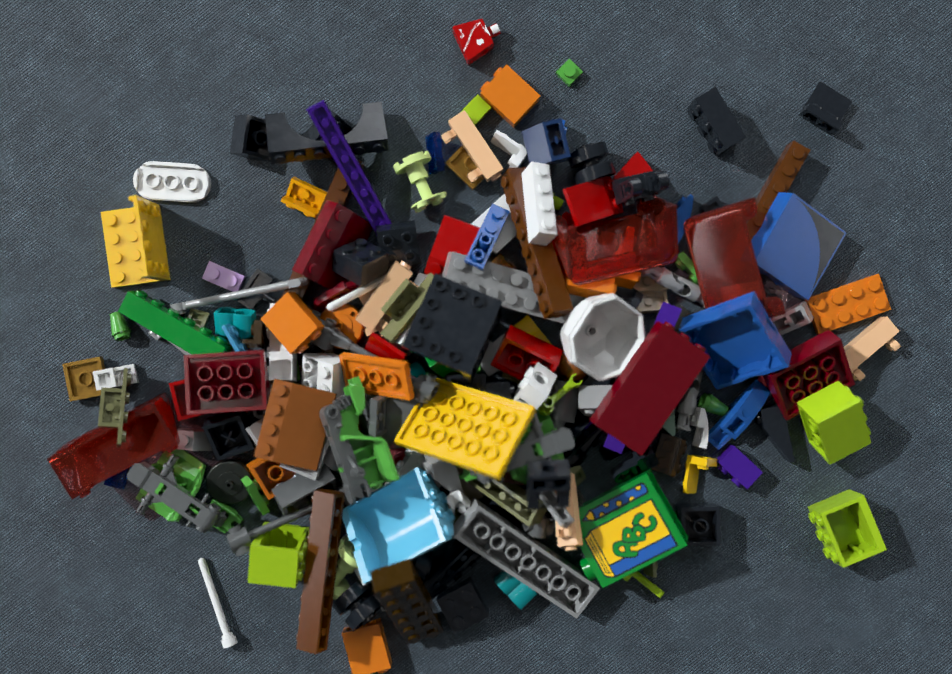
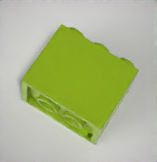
(834, 422)
(846, 528)
(279, 556)

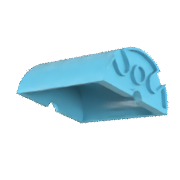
(398, 522)

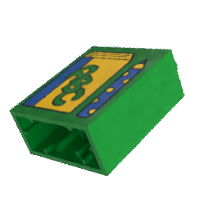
(628, 529)

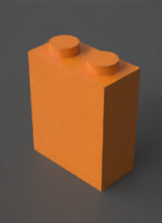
(509, 95)
(293, 323)
(367, 648)

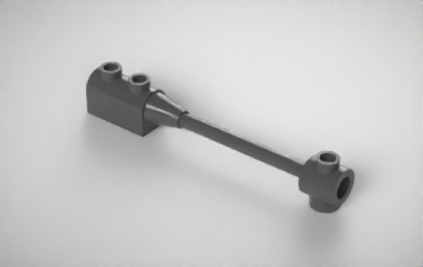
(423, 386)
(563, 412)
(241, 539)

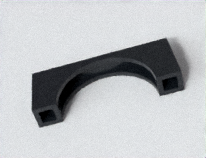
(289, 146)

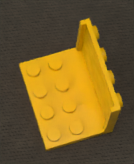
(135, 244)

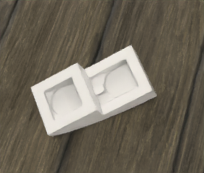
(113, 376)
(700, 421)

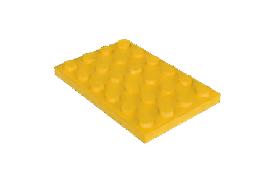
(467, 428)

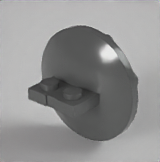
(385, 417)

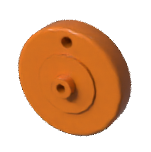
(346, 321)

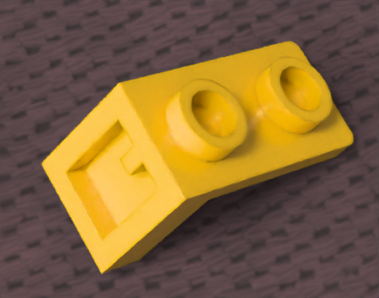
(692, 466)

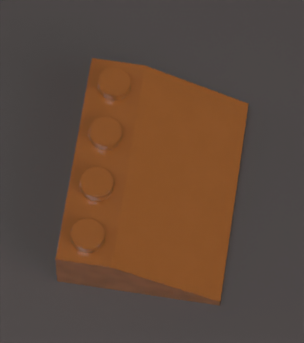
(292, 425)

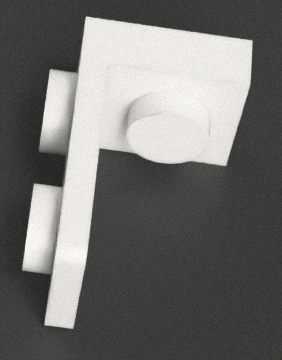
(516, 150)

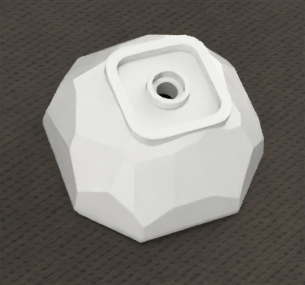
(613, 337)

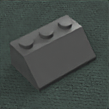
(299, 490)

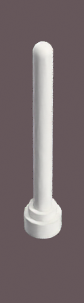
(354, 294)
(228, 638)

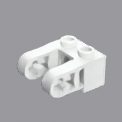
(535, 386)

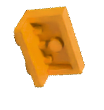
(304, 197)

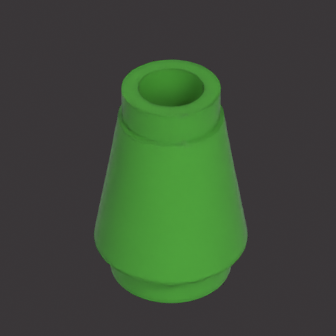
(119, 327)
(712, 404)

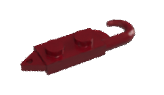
(328, 296)

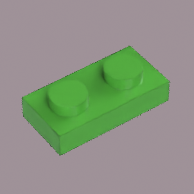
(683, 262)
(260, 500)

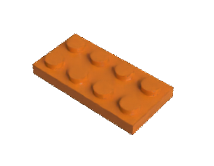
(848, 304)
(379, 375)

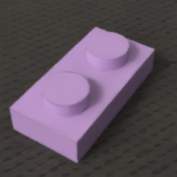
(223, 277)

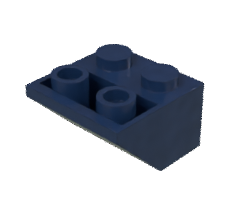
(546, 143)

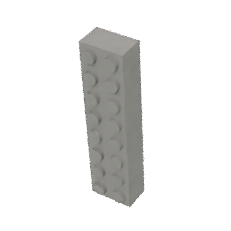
(501, 282)
(524, 558)

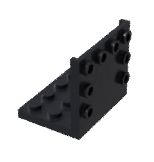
(454, 326)

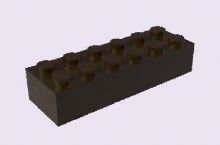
(407, 601)

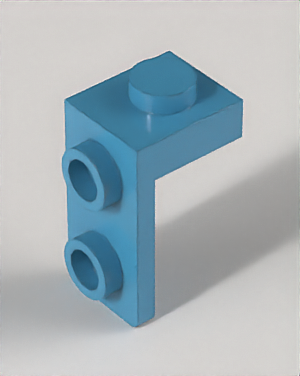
(232, 335)

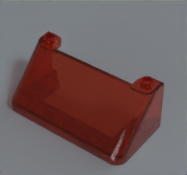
(619, 244)
(726, 257)
(96, 455)

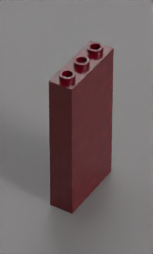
(650, 387)

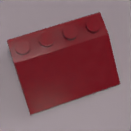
(332, 230)
(811, 368)
(226, 382)

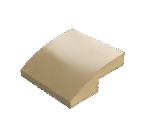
(652, 295)

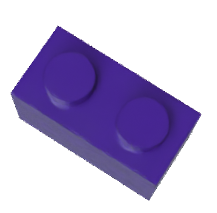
(738, 466)

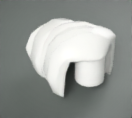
(459, 500)

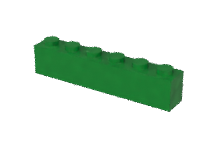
(171, 325)

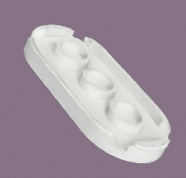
(172, 182)

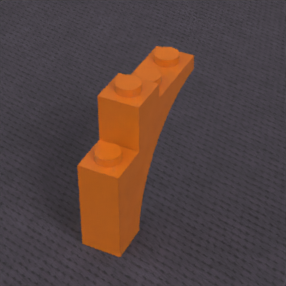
(601, 287)

